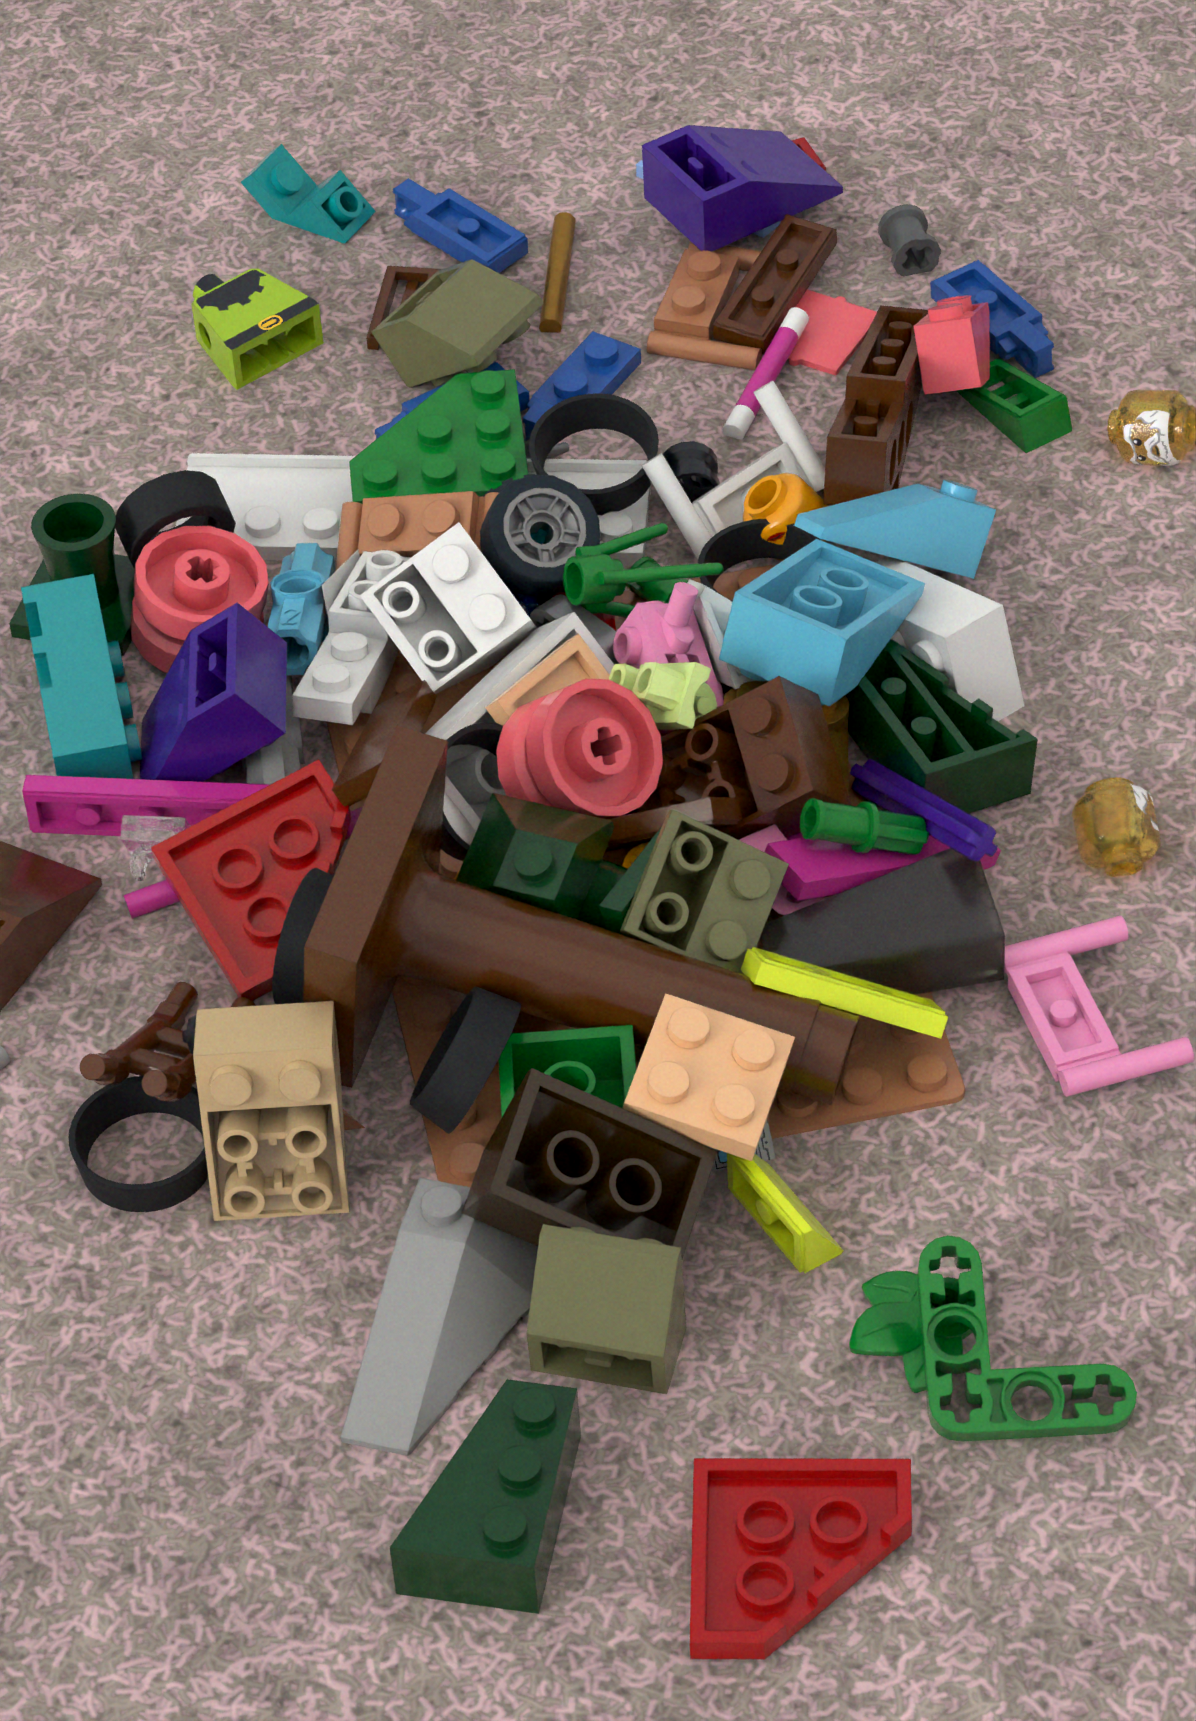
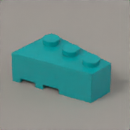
(78, 681)

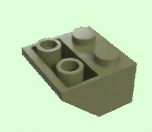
(455, 323)
(703, 893)
(606, 1308)

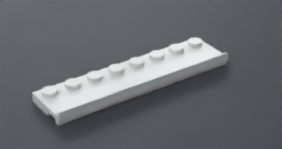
(302, 496)

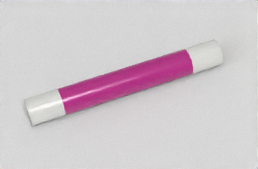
(766, 371)

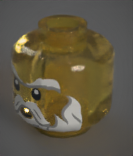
(1153, 427)
(1116, 826)

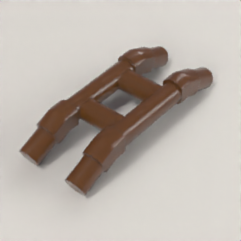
(162, 1074)

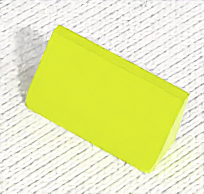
(780, 1213)

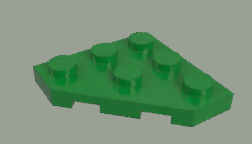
(451, 442)

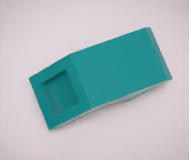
(292, 197)

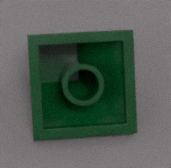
(536, 853)

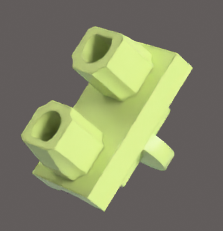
(670, 691)

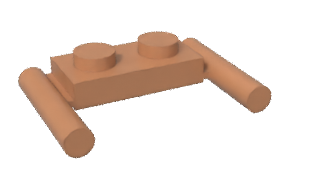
(693, 304)
(408, 522)

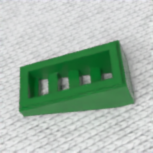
(1030, 417)

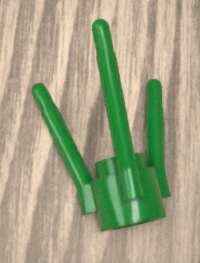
(595, 578)

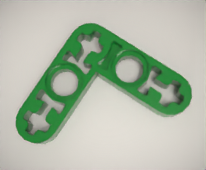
(996, 1387)

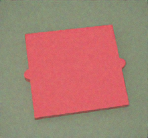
(832, 332)

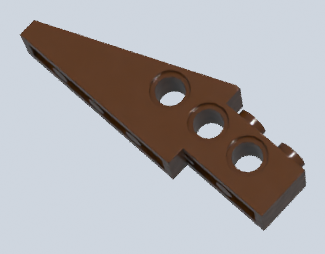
(878, 411)

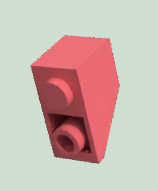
(954, 345)

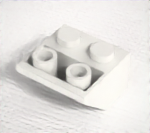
(449, 611)

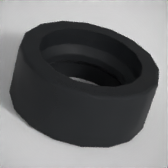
(169, 500)

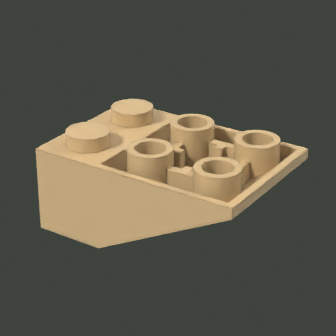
(271, 1110)

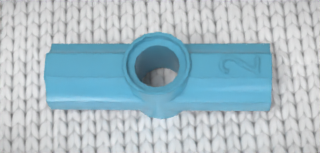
(299, 604)

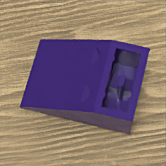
(730, 181)
(216, 700)

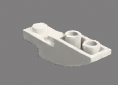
(355, 654)

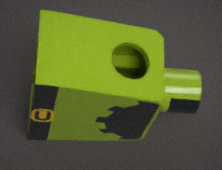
(253, 324)

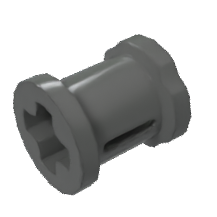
(905, 233)

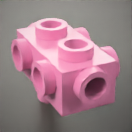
(665, 635)

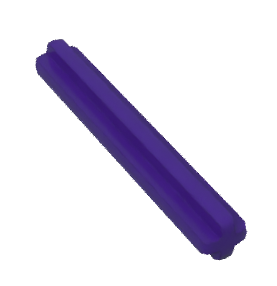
(942, 819)

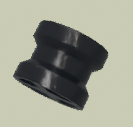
(694, 467)

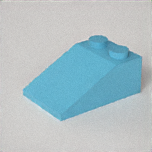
(817, 619)

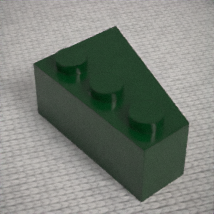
(936, 737)
(496, 1506)

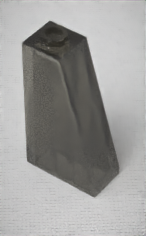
(905, 930)

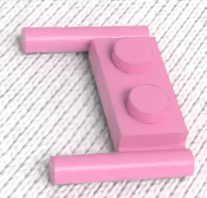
(1066, 1018)

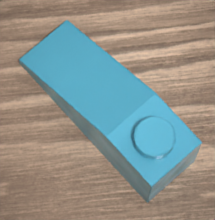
(912, 524)

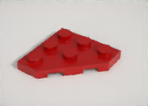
(246, 865)
(785, 1543)

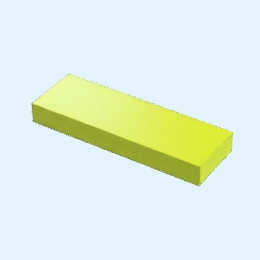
(844, 992)

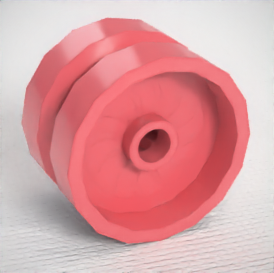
(188, 580)
(582, 750)

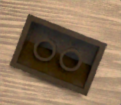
(586, 1165)

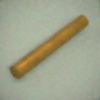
(557, 273)

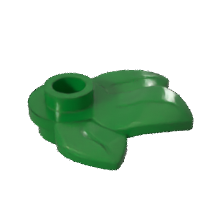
(894, 1324)

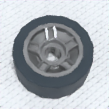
(525, 508)

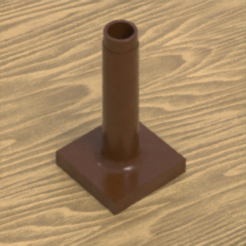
(401, 917)

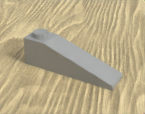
(439, 1317)

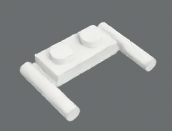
(725, 503)

